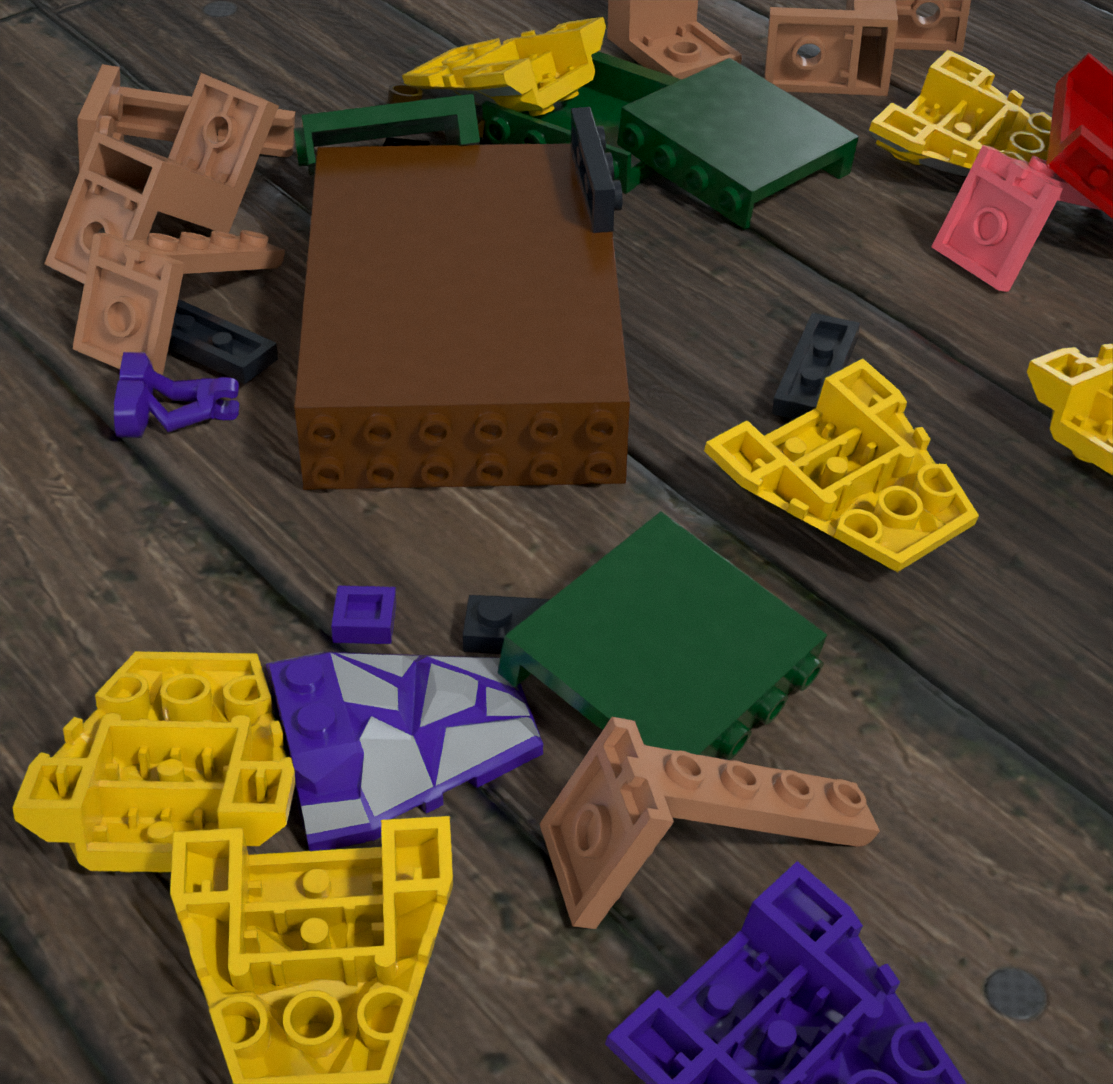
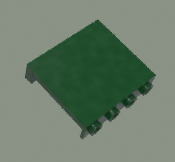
(613, 86)
(449, 114)
(733, 138)
(670, 642)

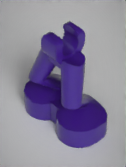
(135, 398)

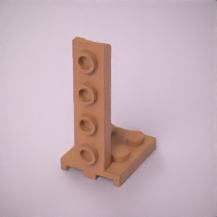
(155, 115)
(137, 284)
(630, 793)

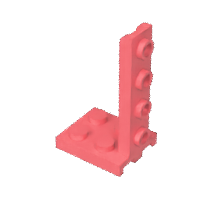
(1001, 215)

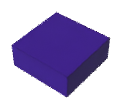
(364, 614)

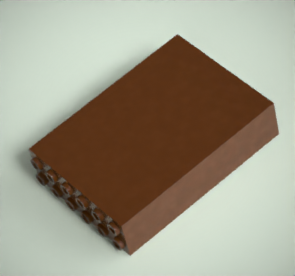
(458, 323)

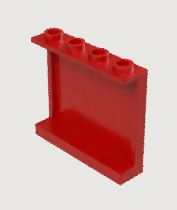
(1083, 131)

